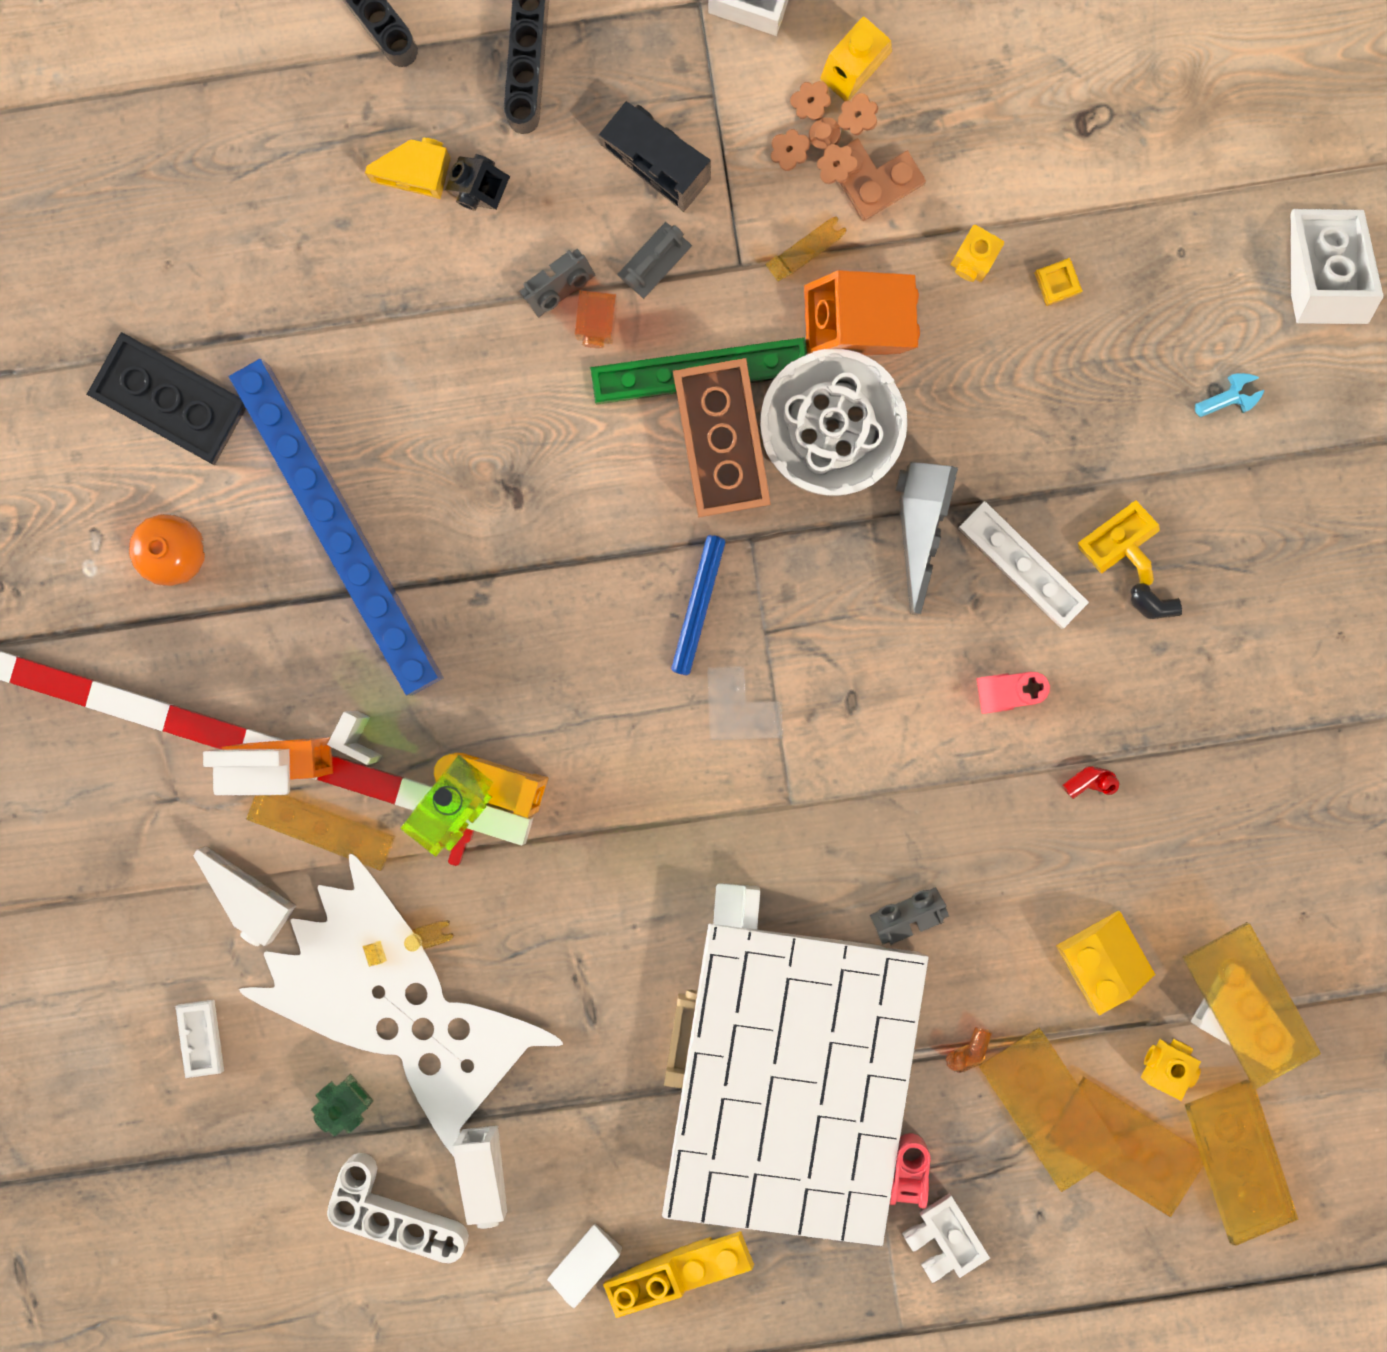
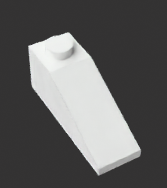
(248, 902)

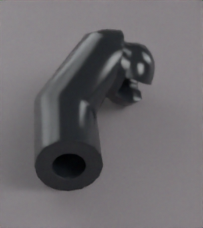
(1151, 606)

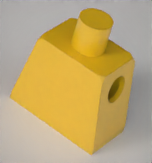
(858, 56)

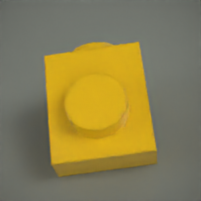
(977, 254)

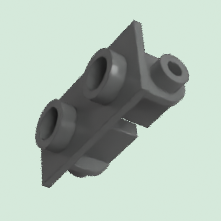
(655, 259)
(545, 293)
(894, 920)

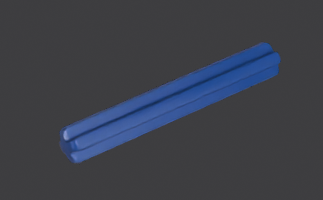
(698, 605)

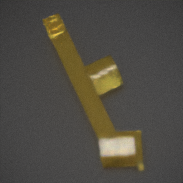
(805, 250)
(426, 935)

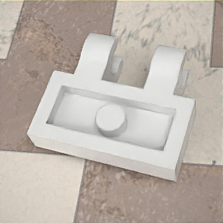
(953, 1234)

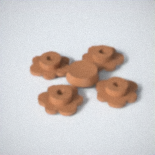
(824, 132)

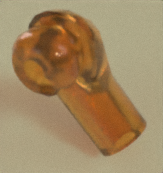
(971, 1054)

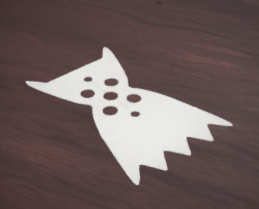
(332, 995)

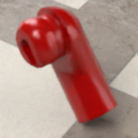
(1092, 778)

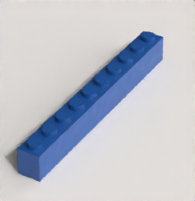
(336, 527)

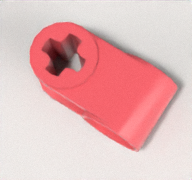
(1005, 691)
(911, 1177)

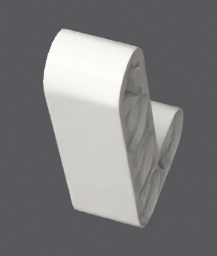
(399, 1215)

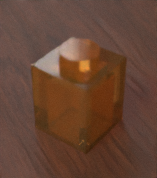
(596, 318)

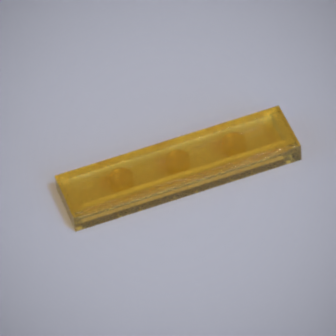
(322, 828)

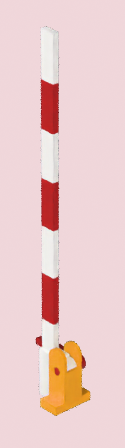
(506, 816)

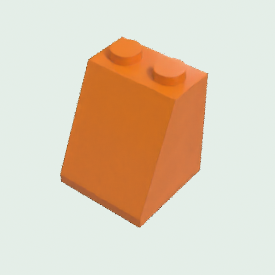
(862, 312)

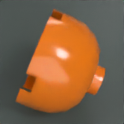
(166, 550)

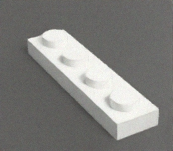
(1023, 565)

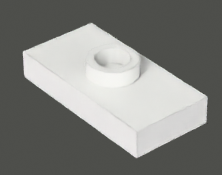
(199, 1038)

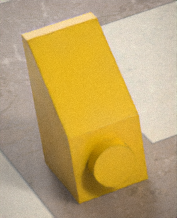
(413, 167)

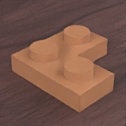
(877, 188)

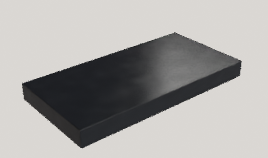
(167, 398)

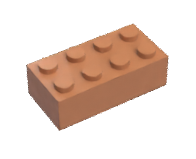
(722, 437)

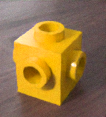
(1171, 1068)

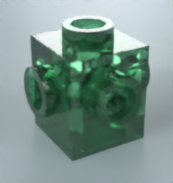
(341, 1106)

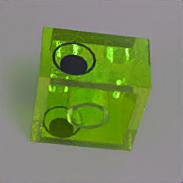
(443, 811)

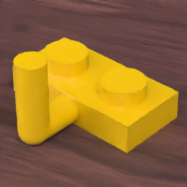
(1122, 538)

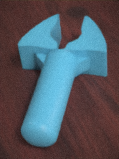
(1231, 396)

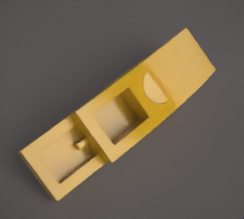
(678, 1271)

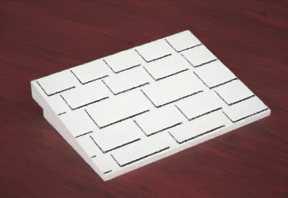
(795, 1085)

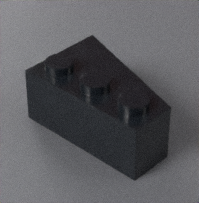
(656, 155)

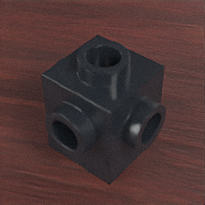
(477, 182)

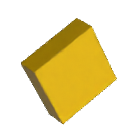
(1058, 281)

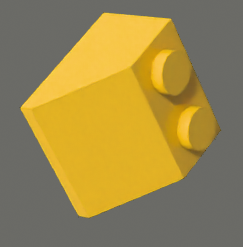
(1106, 963)

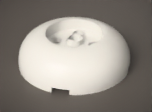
(847, 382)

